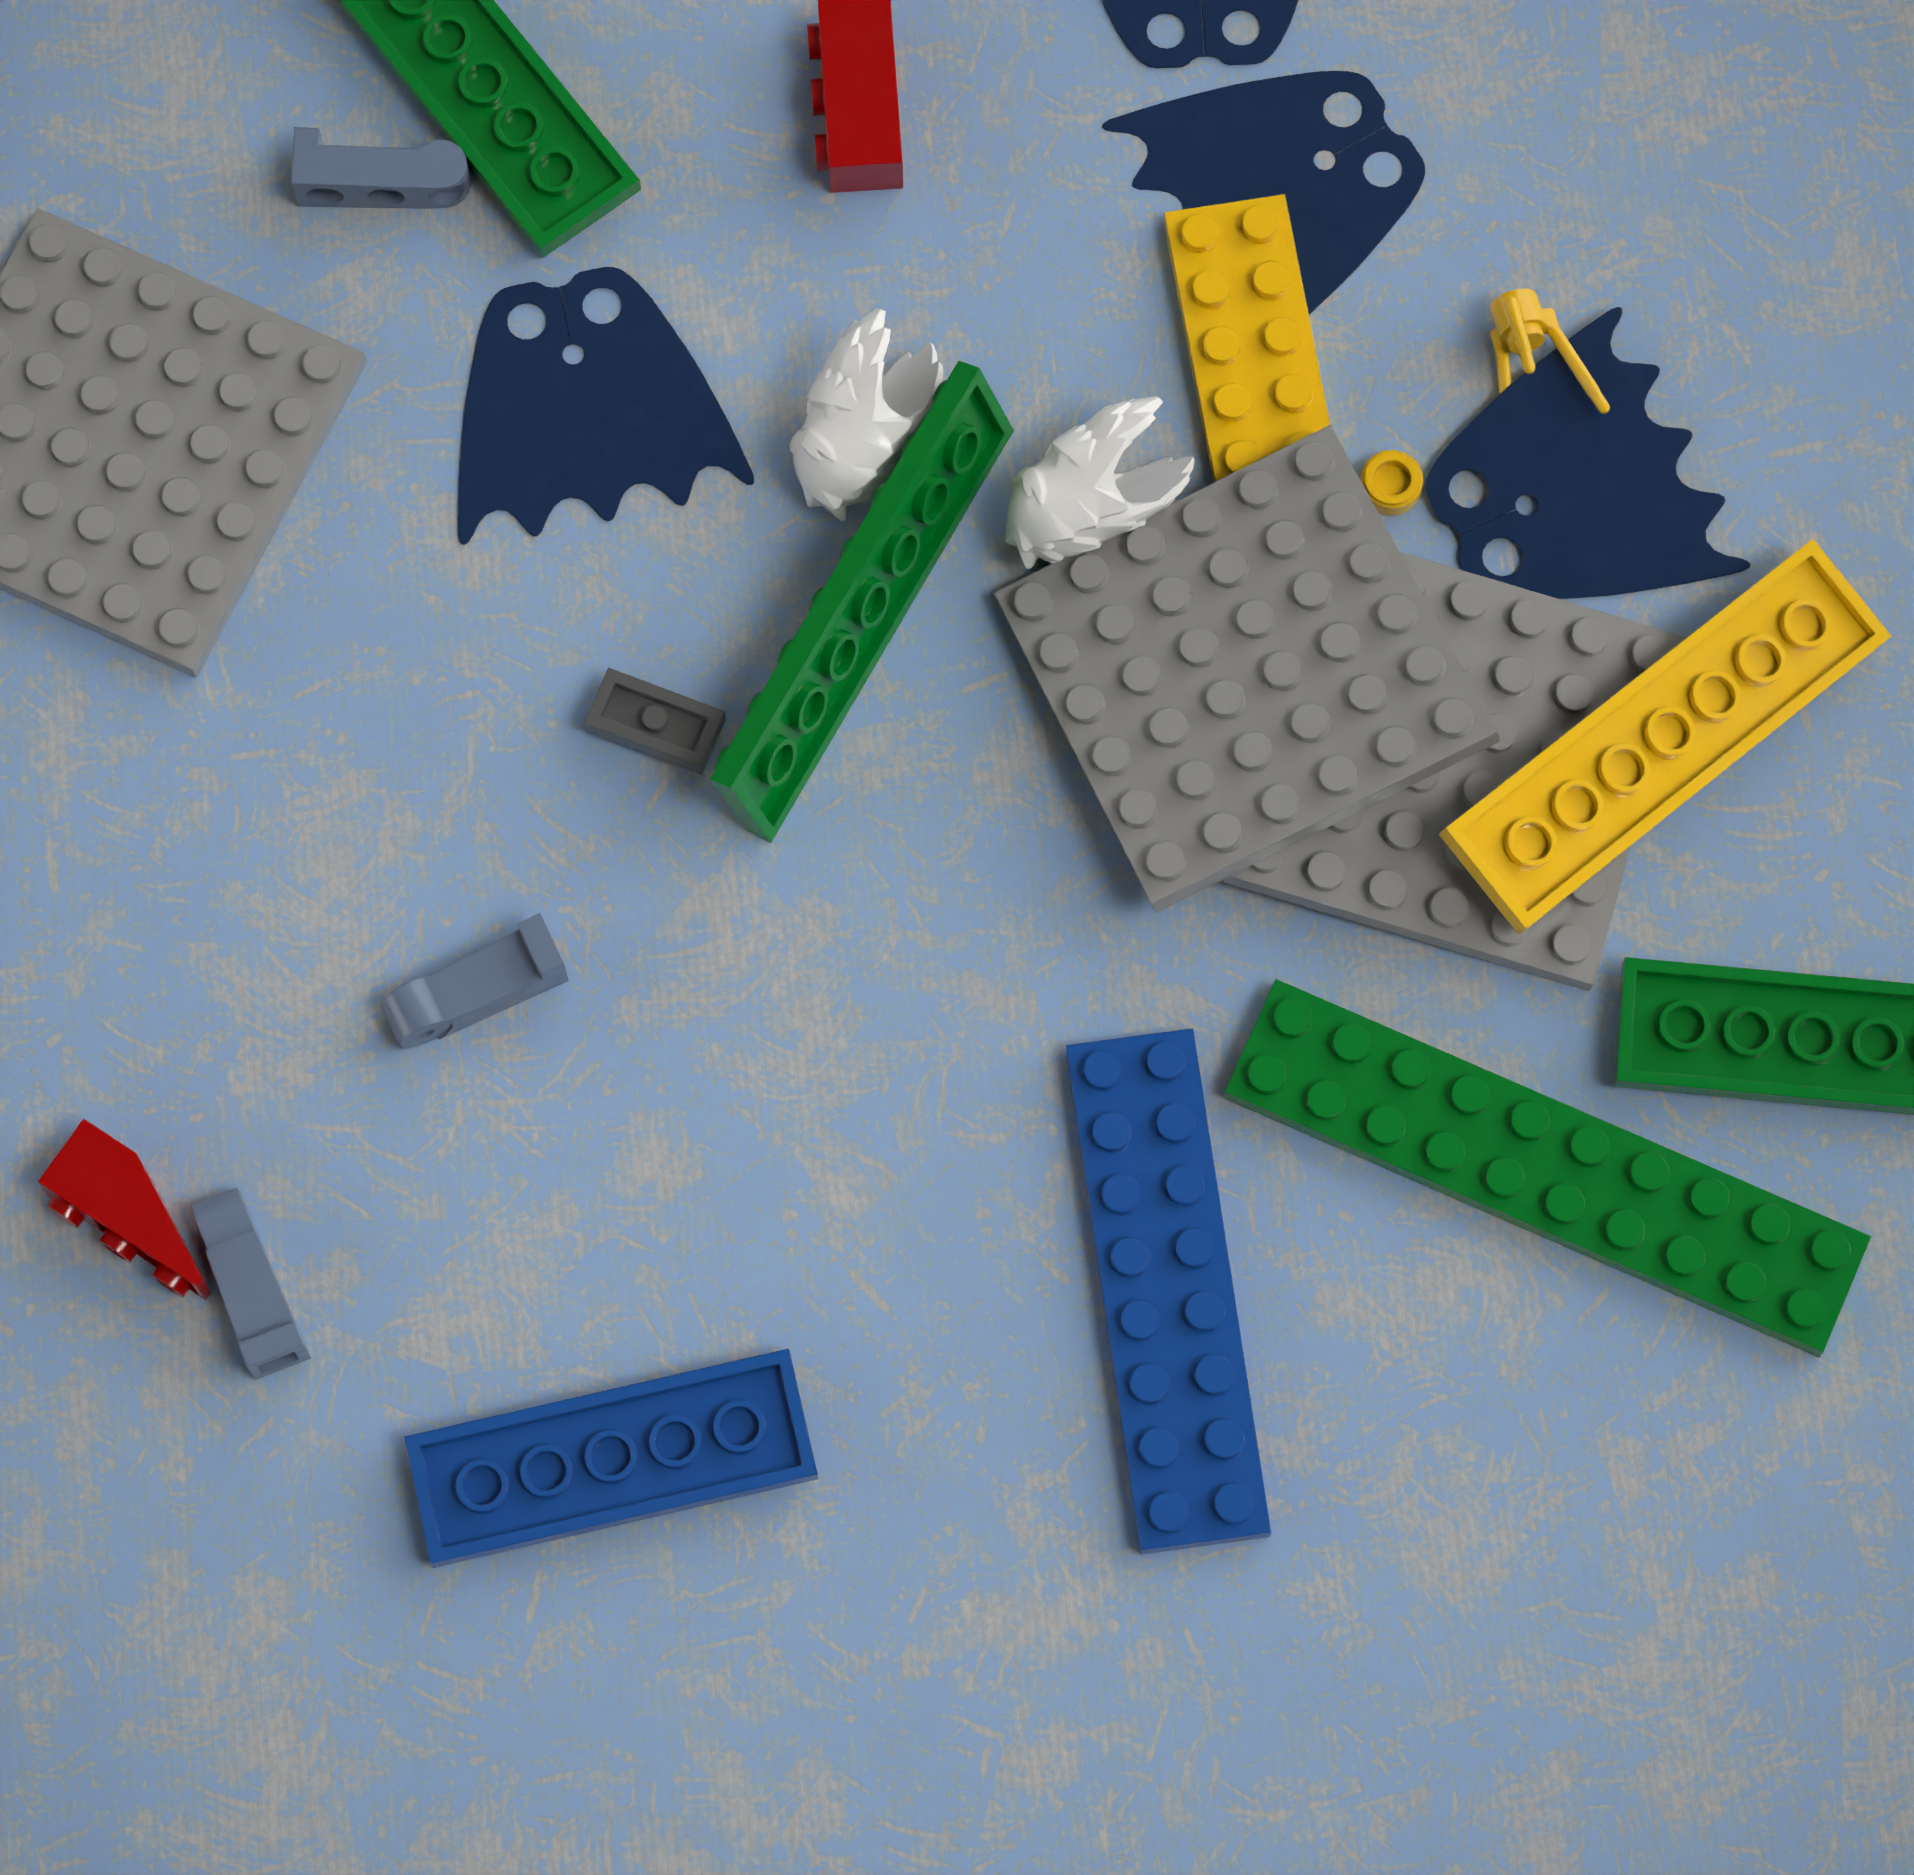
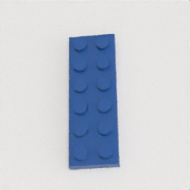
(610, 1458)

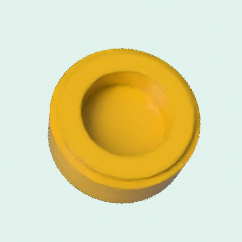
(1392, 481)

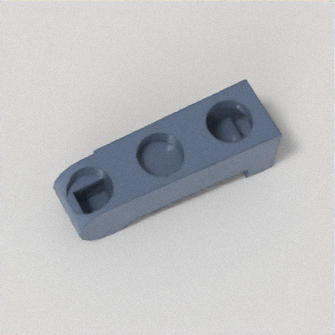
(377, 176)
(476, 986)
(249, 1286)

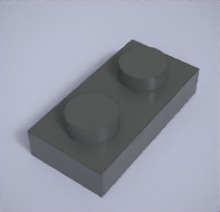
(655, 721)

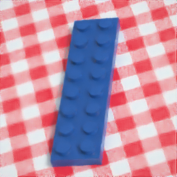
(1167, 1292)

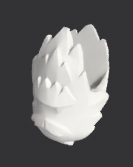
(860, 416)
(1075, 498)

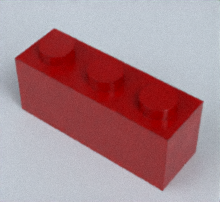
(856, 95)

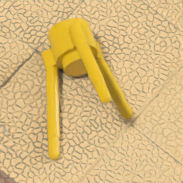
(1521, 329)

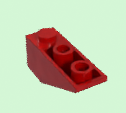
(112, 1190)

